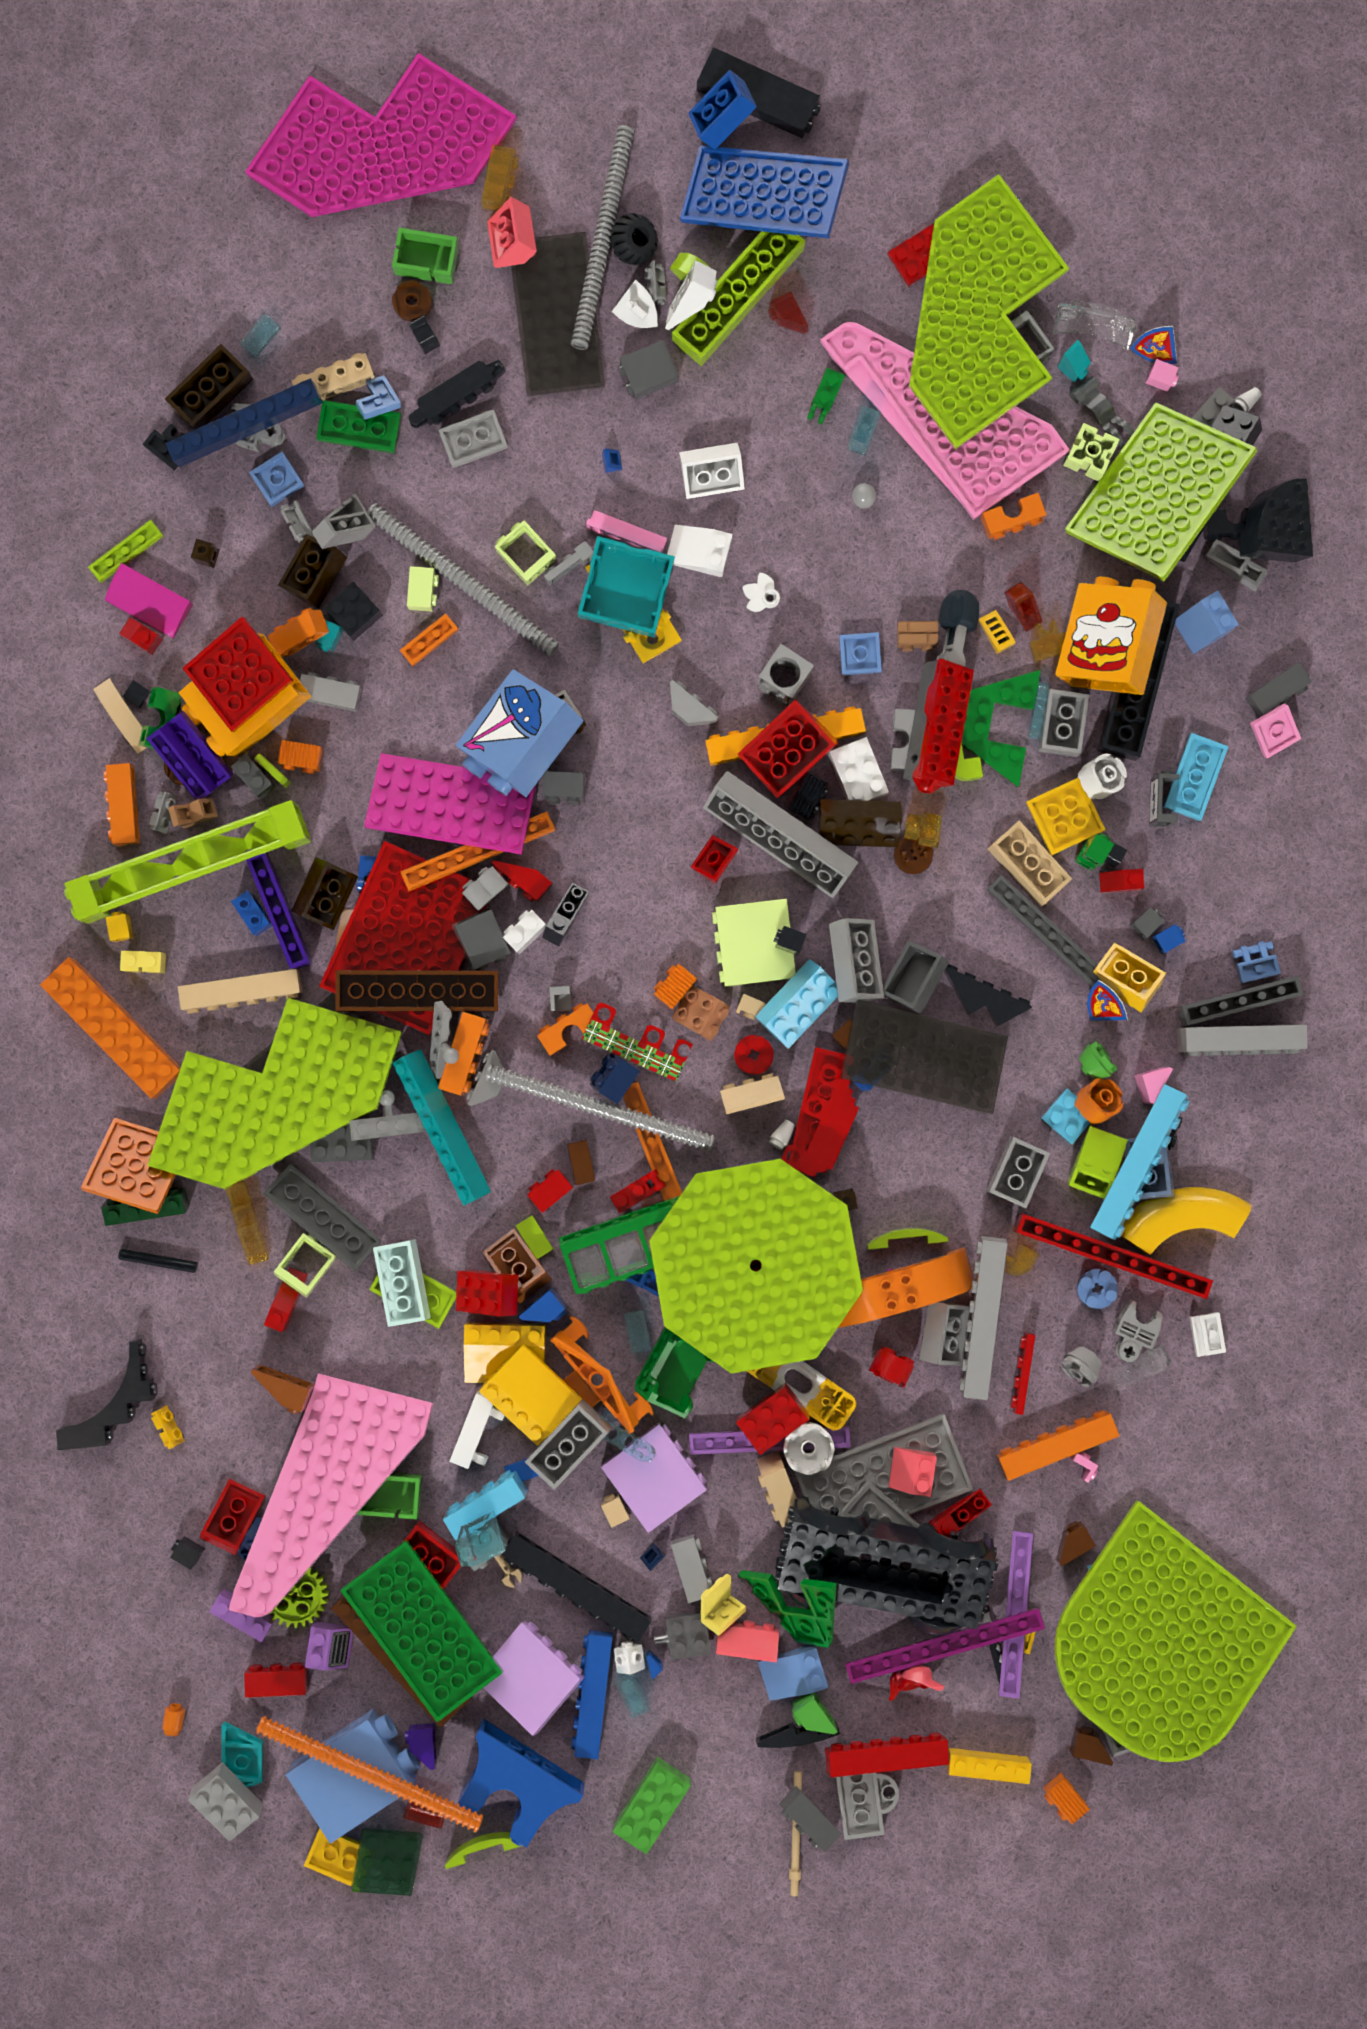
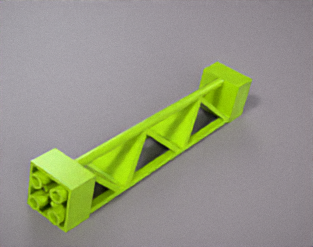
(201, 855)

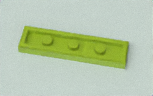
(125, 551)

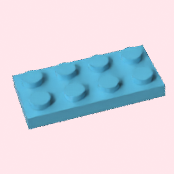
(1197, 776)

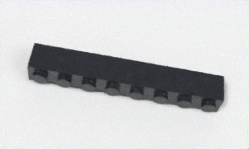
(576, 1586)

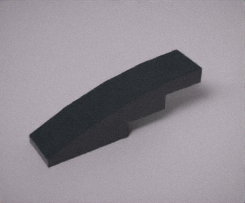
(789, 1737)

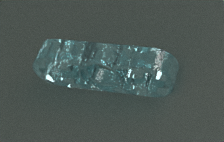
(1039, 706)

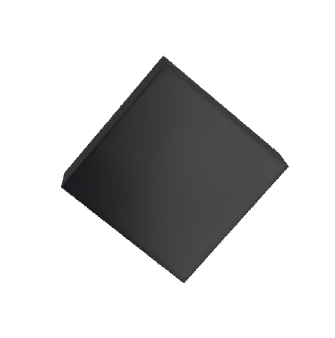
(136, 694)

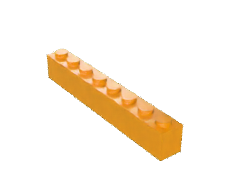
(840, 725)

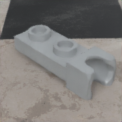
(582, 554)

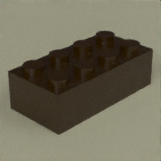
(209, 388)
(860, 822)

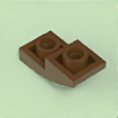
(581, 1162)

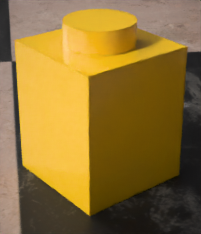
(119, 927)

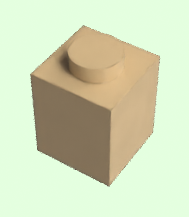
(615, 1509)

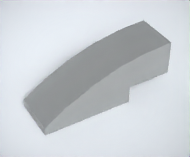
(1238, 567)

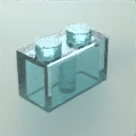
(863, 430)
(632, 1694)

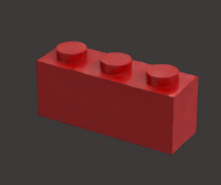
(276, 1680)

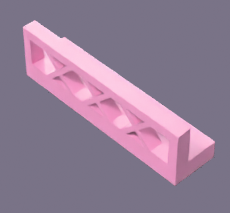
(625, 532)

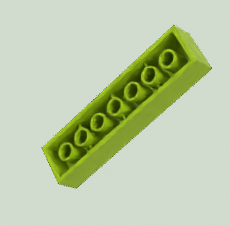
(737, 293)

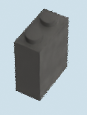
(648, 370)
(481, 939)

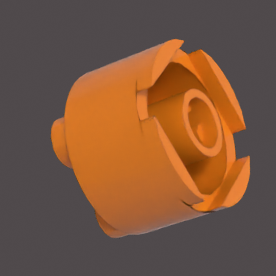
(1099, 1100)

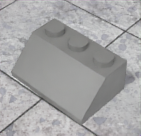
(945, 1333)

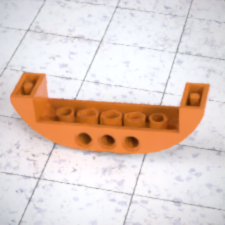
(911, 1287)

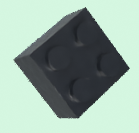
(353, 611)

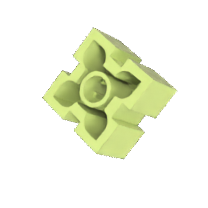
(1102, 449)

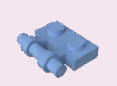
(1258, 968)

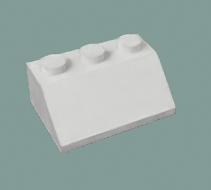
(712, 470)

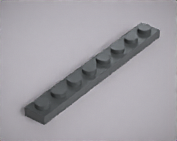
(1044, 929)

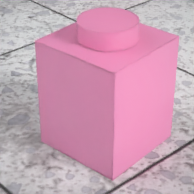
(1162, 375)

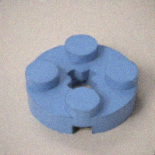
(1106, 1295)

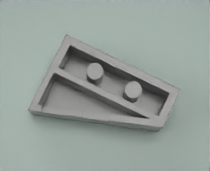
(344, 525)

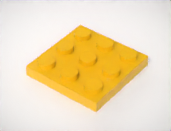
(1065, 816)

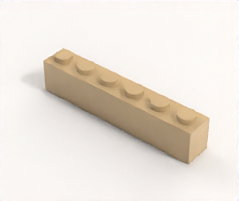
(239, 990)

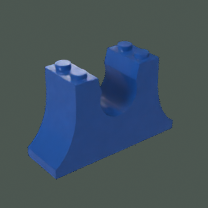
(515, 1767)

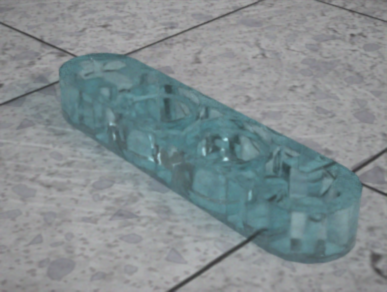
(619, 1441)

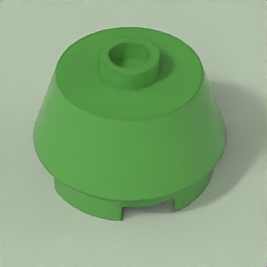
(1096, 1061)

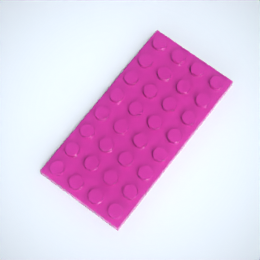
(446, 805)

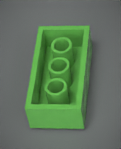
(651, 1805)

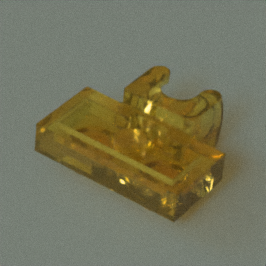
(1048, 642)
(925, 827)

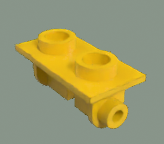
(172, 1434)

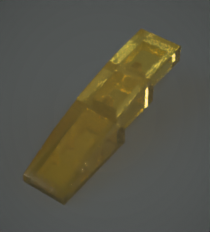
(247, 1223)

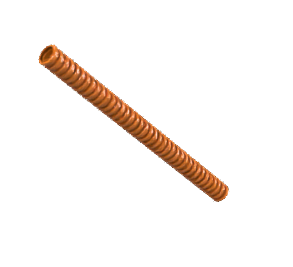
(369, 1773)

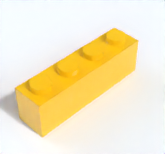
(989, 1766)

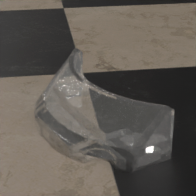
(1094, 320)

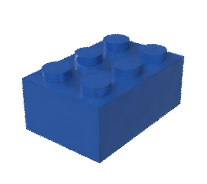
(722, 109)

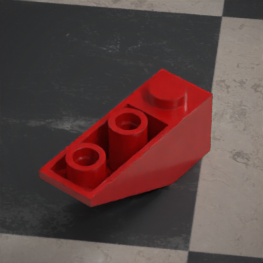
(527, 879)
(960, 1513)

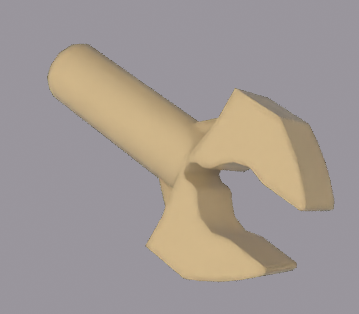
(508, 1570)

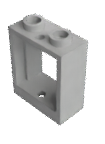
(1026, 320)

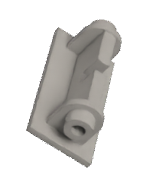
(655, 274)
(294, 515)
(161, 821)

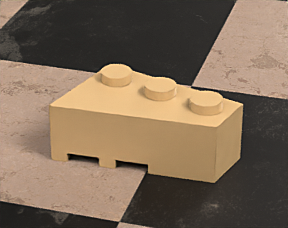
(778, 1485)

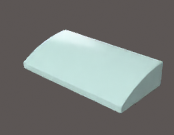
(401, 1283)

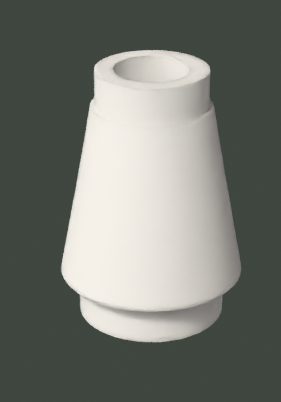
(1247, 400)
(782, 1135)

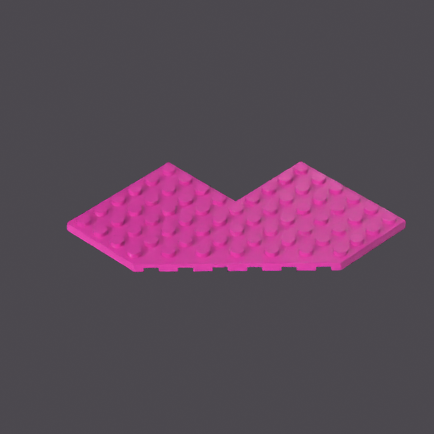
(341, 158)

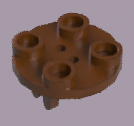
(904, 858)

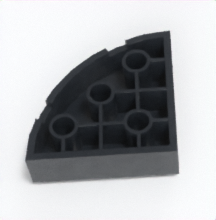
(1279, 524)

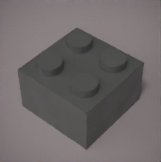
(563, 787)

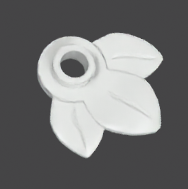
(758, 592)

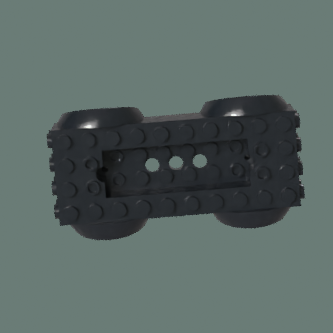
(938, 1591)

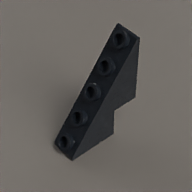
(976, 995)

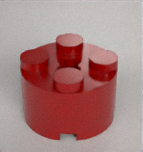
(891, 1367)

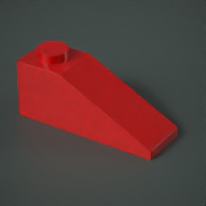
(284, 1303)

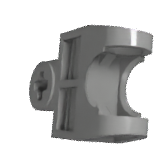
(255, 441)
(1131, 1339)

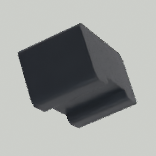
(424, 334)
(1116, 855)

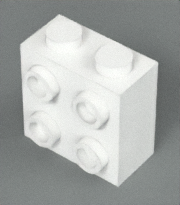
(525, 931)

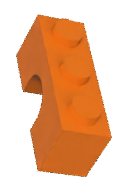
(997, 523)
(552, 1036)

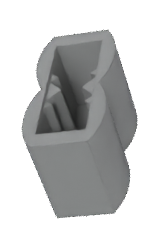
(484, 888)

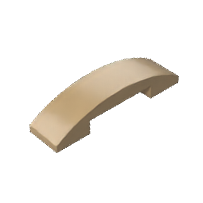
(120, 713)

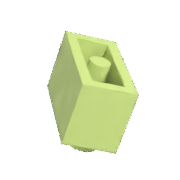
(421, 589)

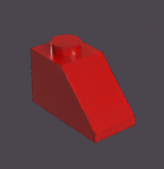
(141, 636)
(1121, 880)

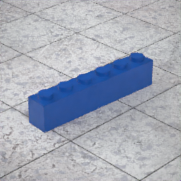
(593, 1694)

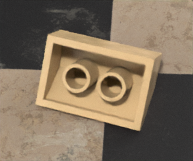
(751, 1093)

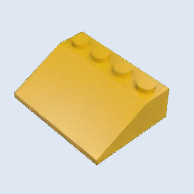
(494, 1343)
(530, 1394)

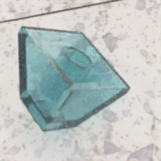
(479, 1540)

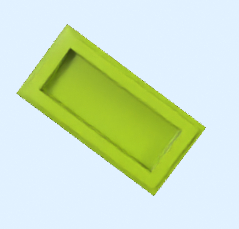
(272, 770)
(534, 1237)

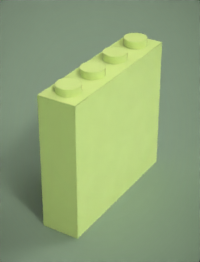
(748, 945)

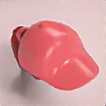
(912, 1678)

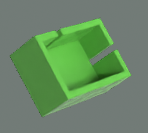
(425, 255)
(397, 1493)

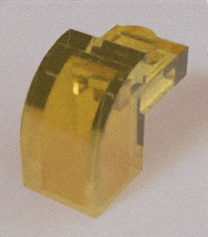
(1021, 1261)

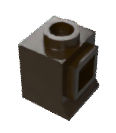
(204, 553)
(848, 1197)

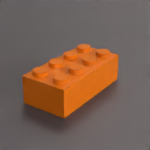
(469, 1045)

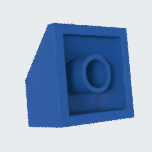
(545, 1308)

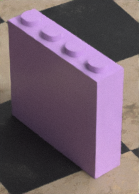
(659, 1486)
(533, 1677)

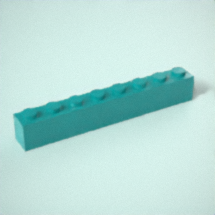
(441, 1127)

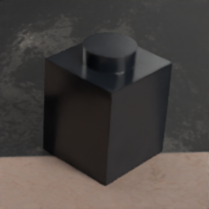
(186, 1552)

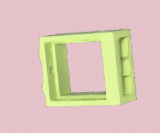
(537, 568)
(292, 1281)

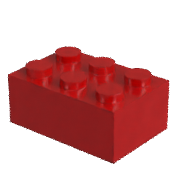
(487, 1292)
(772, 1418)
(435, 1552)

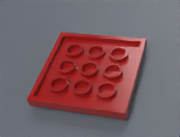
(237, 674)

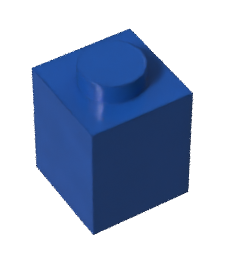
(1169, 938)

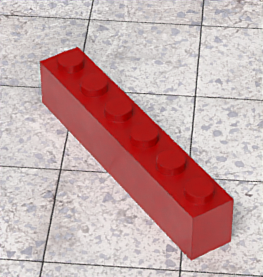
(886, 1755)

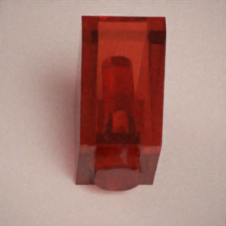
(787, 313)
(1023, 606)

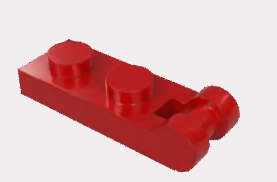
(637, 1191)

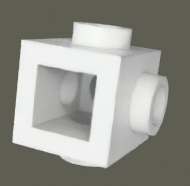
(629, 1658)

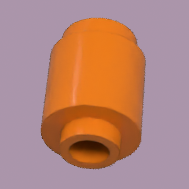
(173, 1719)

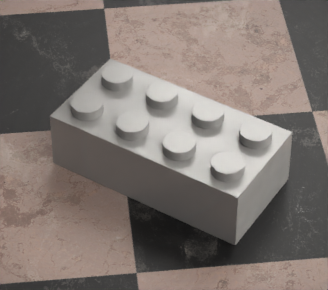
(856, 960)
(568, 1444)

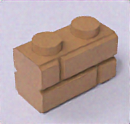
(917, 635)

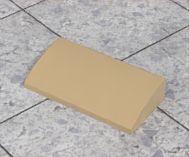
(1029, 864)

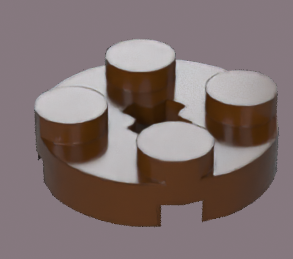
(402, 295)

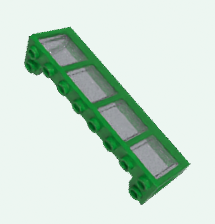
(613, 1248)

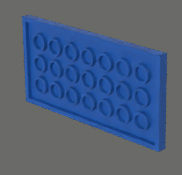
(764, 191)

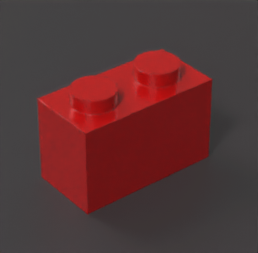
(550, 1190)

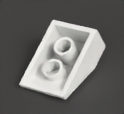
(693, 294)
(700, 549)

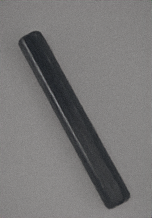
(157, 1260)

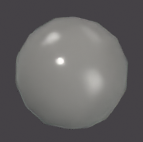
(863, 495)

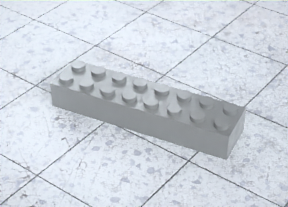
(780, 834)

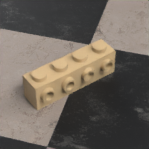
(340, 376)

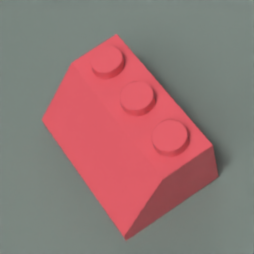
(511, 234)
(749, 1641)

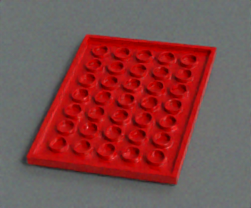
(402, 928)

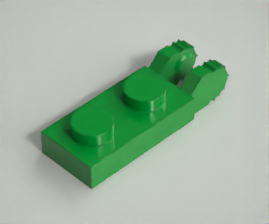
(826, 393)

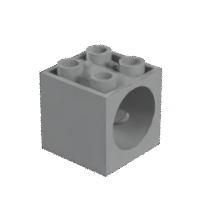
(782, 657)

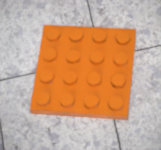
(122, 1168)

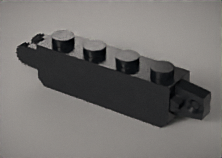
(456, 392)

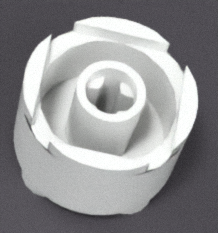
(1102, 776)

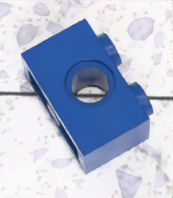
(252, 913)

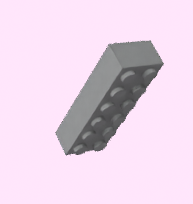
(1242, 1038)

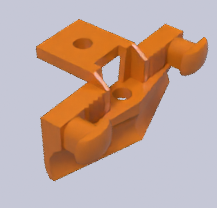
(586, 1367)

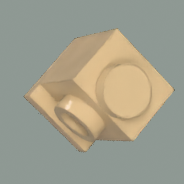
(750, 1006)

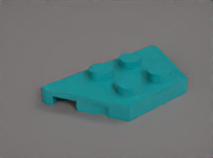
(242, 1754)

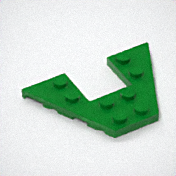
(1013, 692)
(805, 1626)

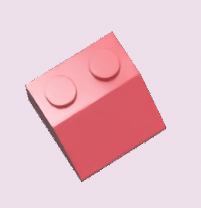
(912, 1471)

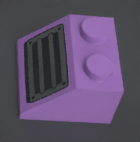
(328, 1646)

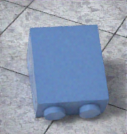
(1206, 622)

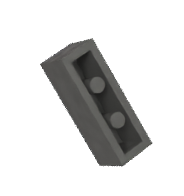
(1279, 690)
(809, 1819)

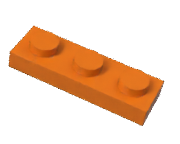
(429, 640)

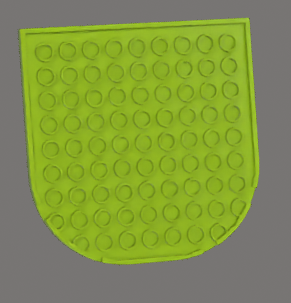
(1164, 1642)

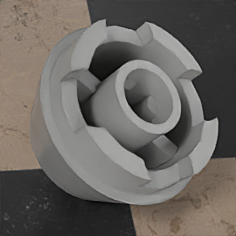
(1082, 1365)

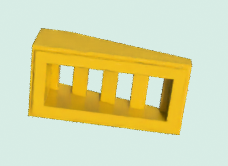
(990, 634)

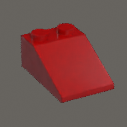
(232, 1516)

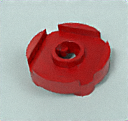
(763, 1060)

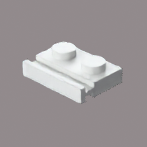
(1207, 1334)

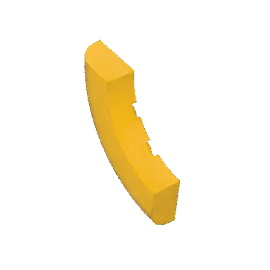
(1189, 1209)

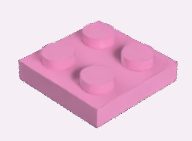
(1275, 730)

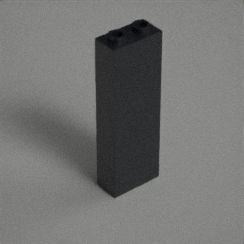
(776, 98)

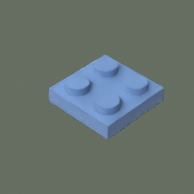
(276, 479)
(860, 654)

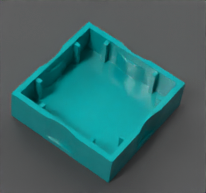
(626, 587)

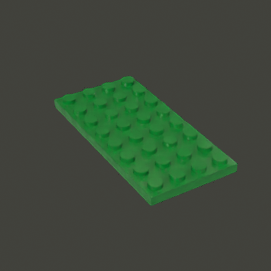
(421, 1631)

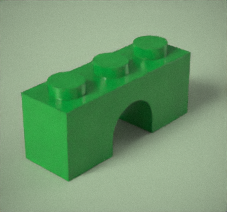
(167, 705)
(1094, 851)

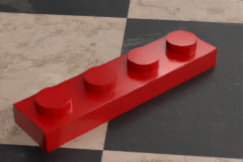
(1021, 1381)

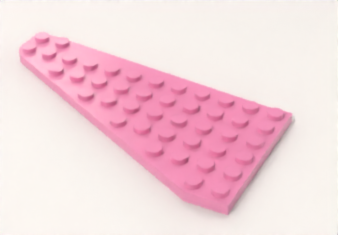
(980, 469)
(336, 1463)

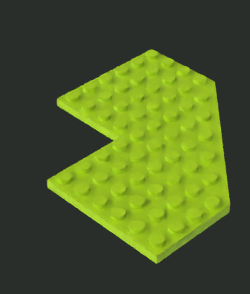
(967, 352)
(238, 1121)

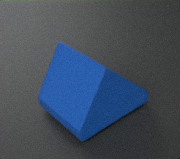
(611, 460)

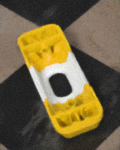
(823, 1402)

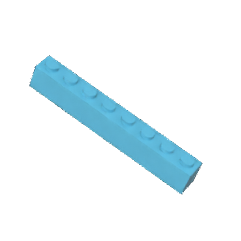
(1140, 1161)

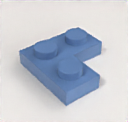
(381, 400)

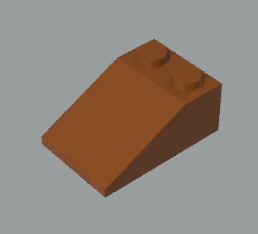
(513, 1256)
(285, 1388)

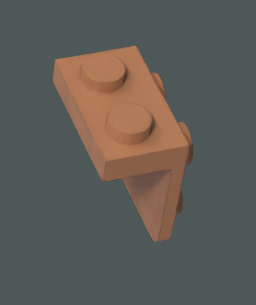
(701, 1012)

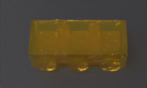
(499, 177)

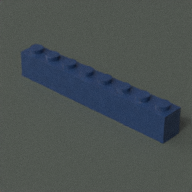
(244, 423)

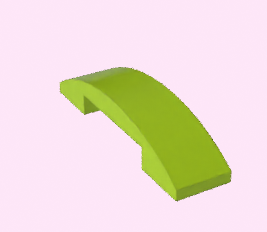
(882, 1240)
(479, 1843)

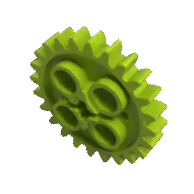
(291, 1612)

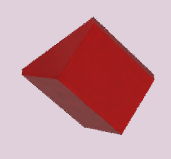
(714, 859)

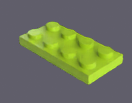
(439, 1298)

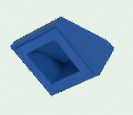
(654, 1663)

